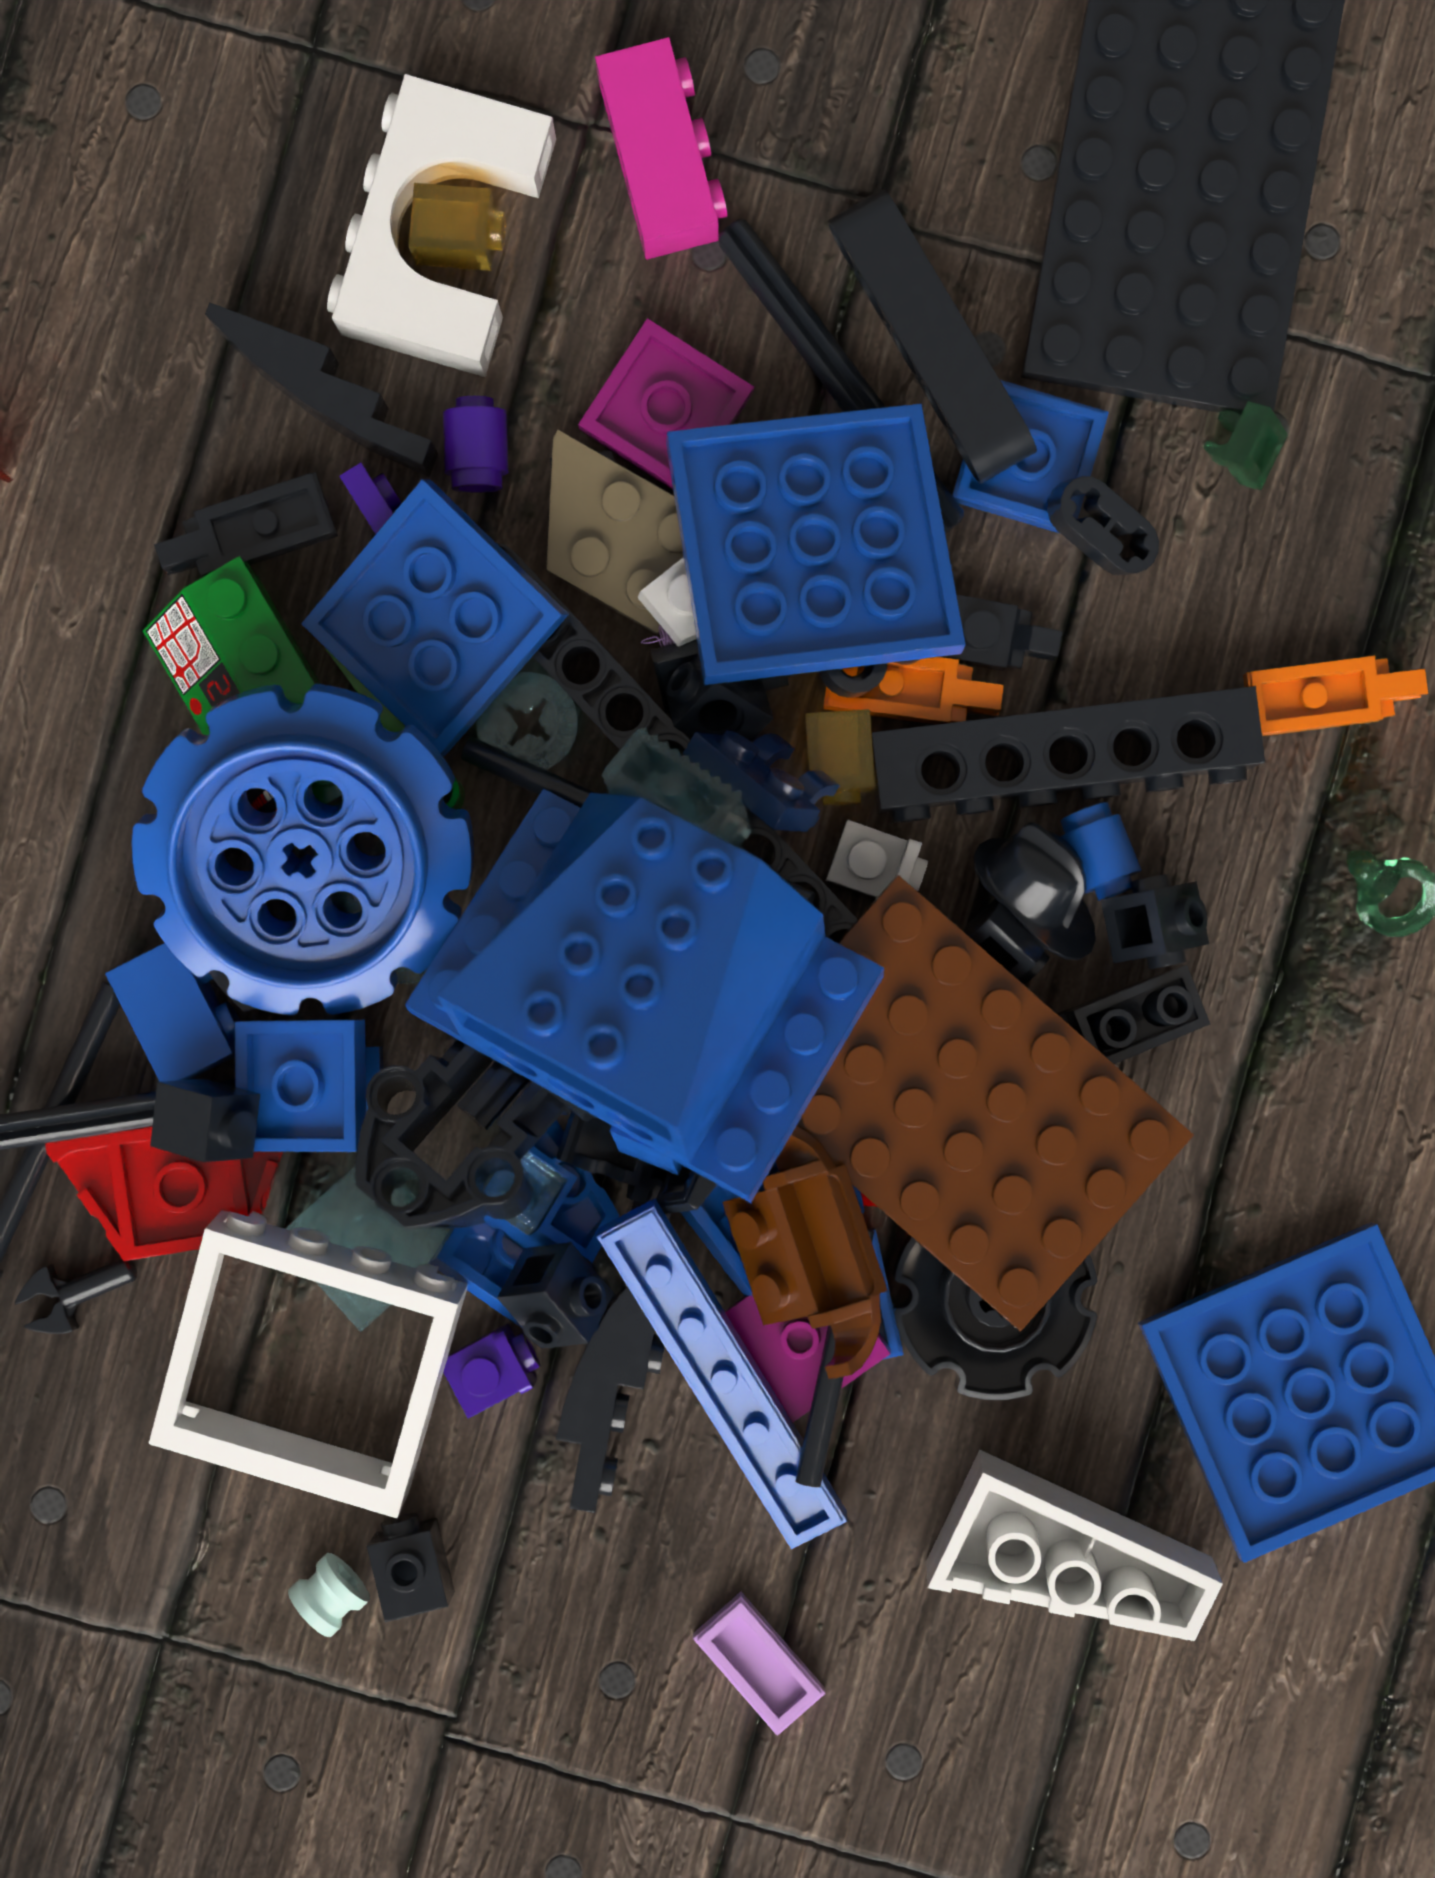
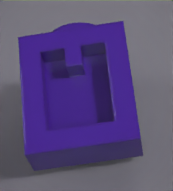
(373, 496)
(491, 1369)

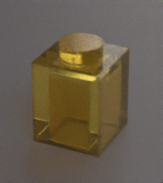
(455, 226)
(842, 749)

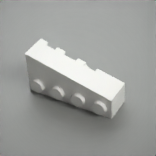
(1062, 1552)

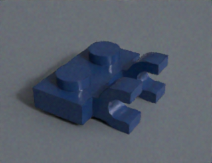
(767, 792)

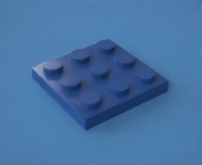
(434, 617)

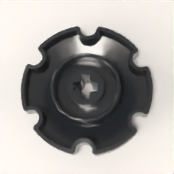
(990, 1356)

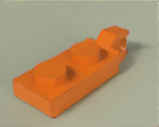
(924, 692)
(1331, 693)

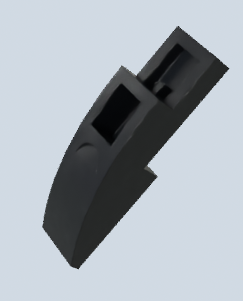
(1140, 1015)
(615, 1356)

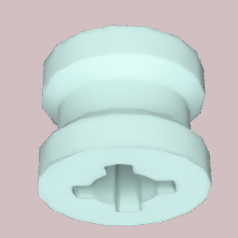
(328, 1594)

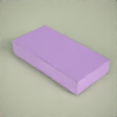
(759, 1663)

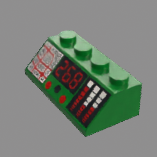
(227, 640)

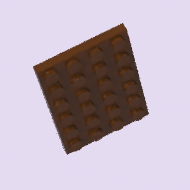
(982, 1112)

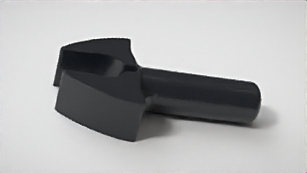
(72, 1293)

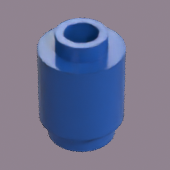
(1103, 848)

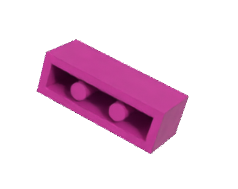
(660, 147)

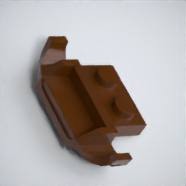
(811, 1251)

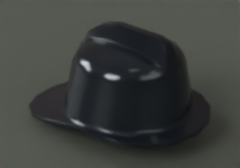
(1041, 886)

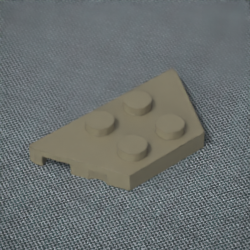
(608, 529)

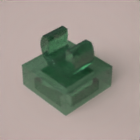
(1252, 446)

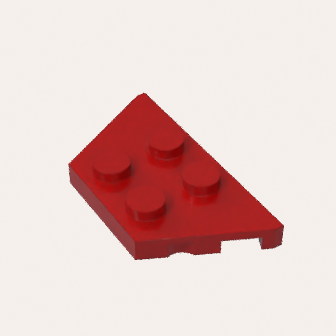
(156, 1198)

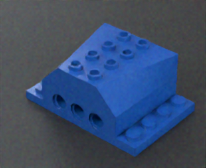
(651, 982)

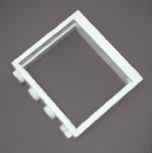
(282, 1454)

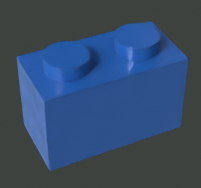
(174, 1014)

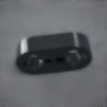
(1112, 515)

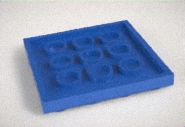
(813, 543)
(1302, 1390)

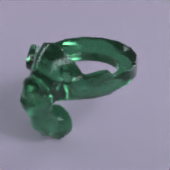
(1378, 880)

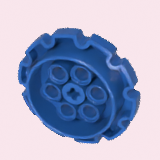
(221, 914)

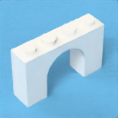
(432, 138)

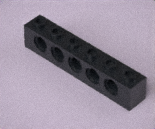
(1224, 717)

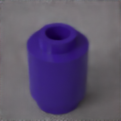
(475, 444)

